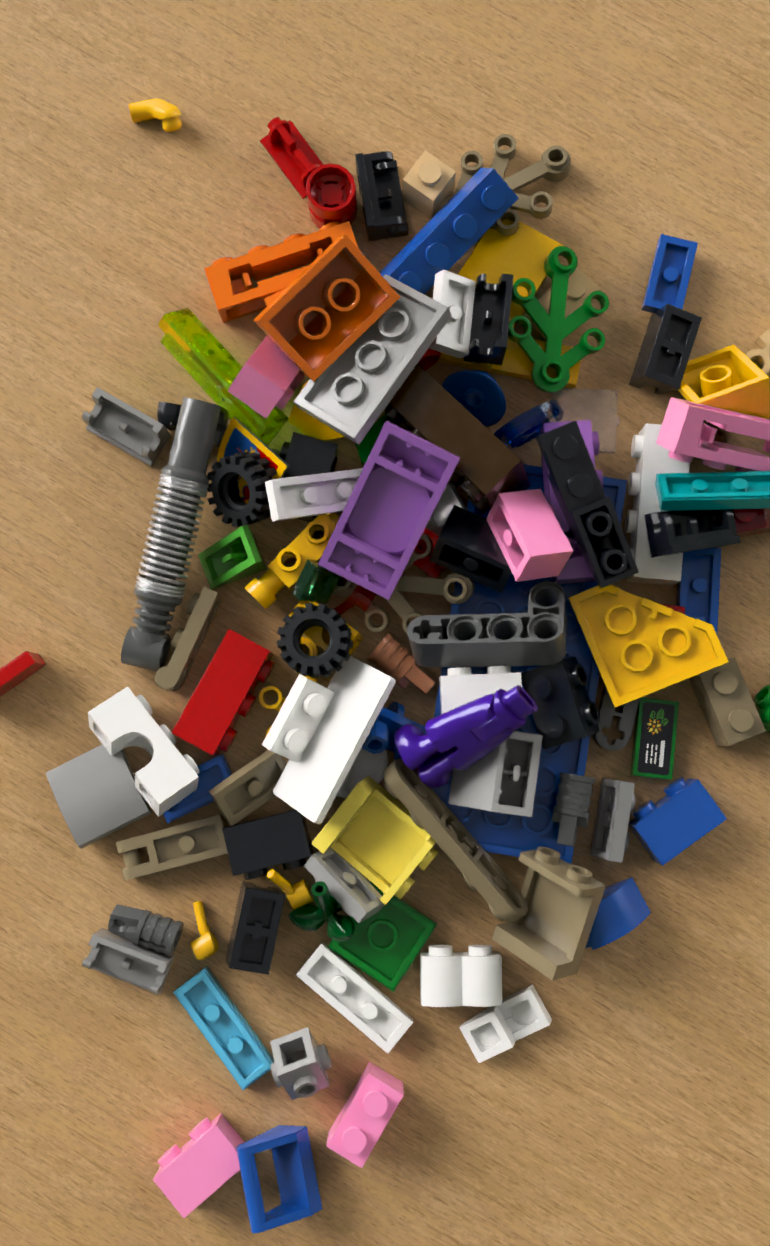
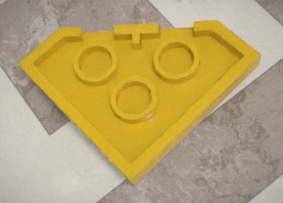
(643, 642)

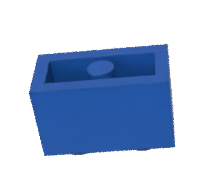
(675, 819)

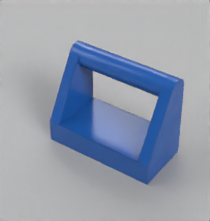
(294, 1176)

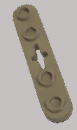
(455, 840)

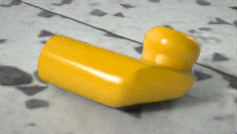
(157, 109)

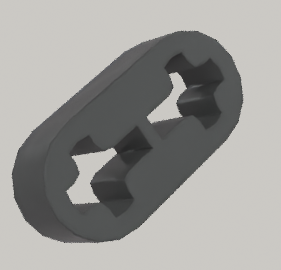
(624, 724)

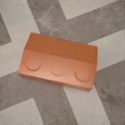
(327, 307)

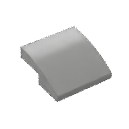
(97, 794)

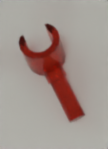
(359, 597)

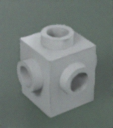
(300, 1064)

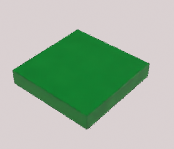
(386, 941)

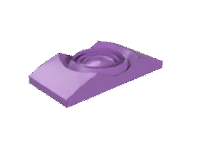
(388, 510)

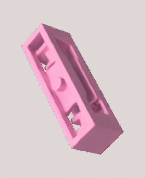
(685, 427)

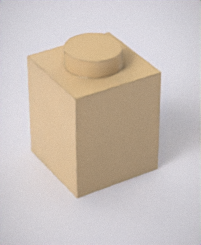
(428, 184)

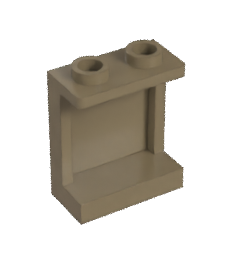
(559, 916)

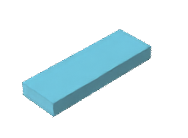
(224, 1027)

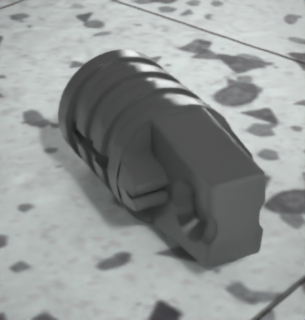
(572, 806)
(146, 929)

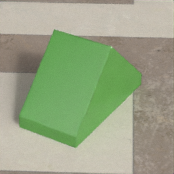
(232, 558)

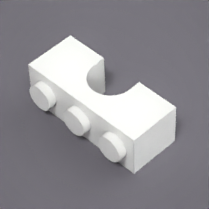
(128, 722)

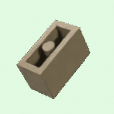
(727, 704)

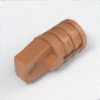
(400, 665)

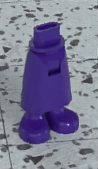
(463, 734)

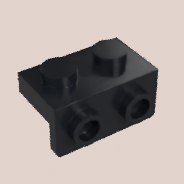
(561, 702)

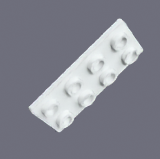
(323, 734)

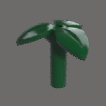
(312, 917)

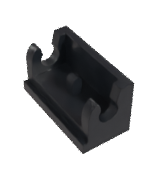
(381, 195)
(490, 320)
(665, 349)
(689, 531)
(254, 928)

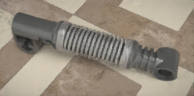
(183, 484)

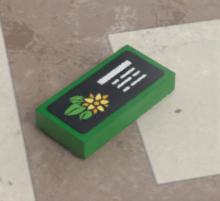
(654, 738)

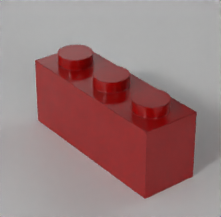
(224, 694)

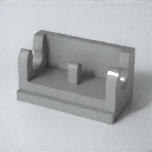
(126, 427)
(128, 961)

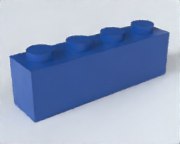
(452, 230)

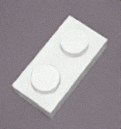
(458, 295)

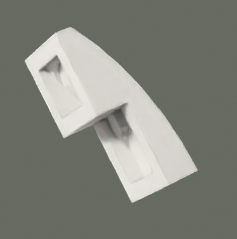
(500, 1026)

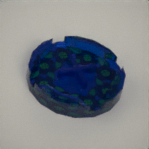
(528, 424)

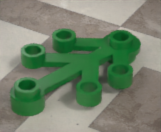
(555, 325)

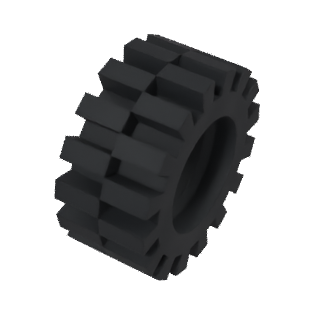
(225, 489)
(291, 640)

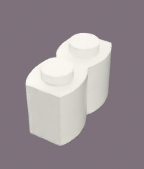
(460, 977)

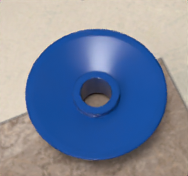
(478, 394)

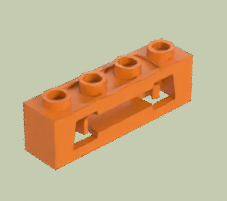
(231, 276)

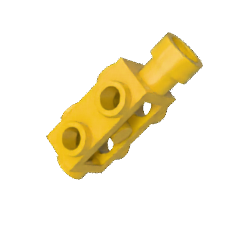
(300, 549)

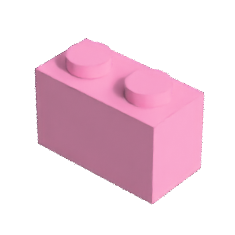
(267, 379)
(529, 535)
(365, 1114)
(200, 1166)

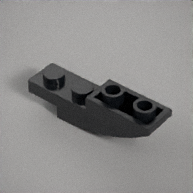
(585, 505)

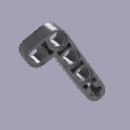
(497, 638)

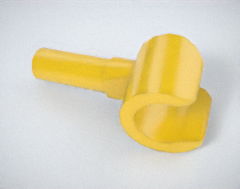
(297, 894)
(207, 943)

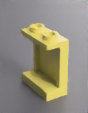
(378, 839)

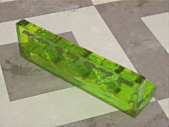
(214, 370)

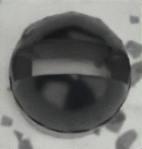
(168, 414)

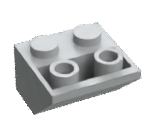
(502, 779)

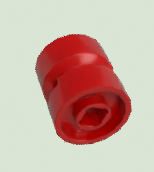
(331, 195)

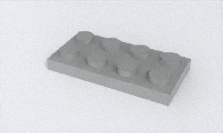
(374, 367)

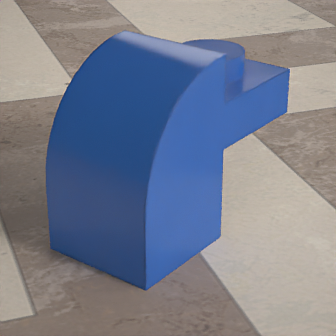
(618, 913)

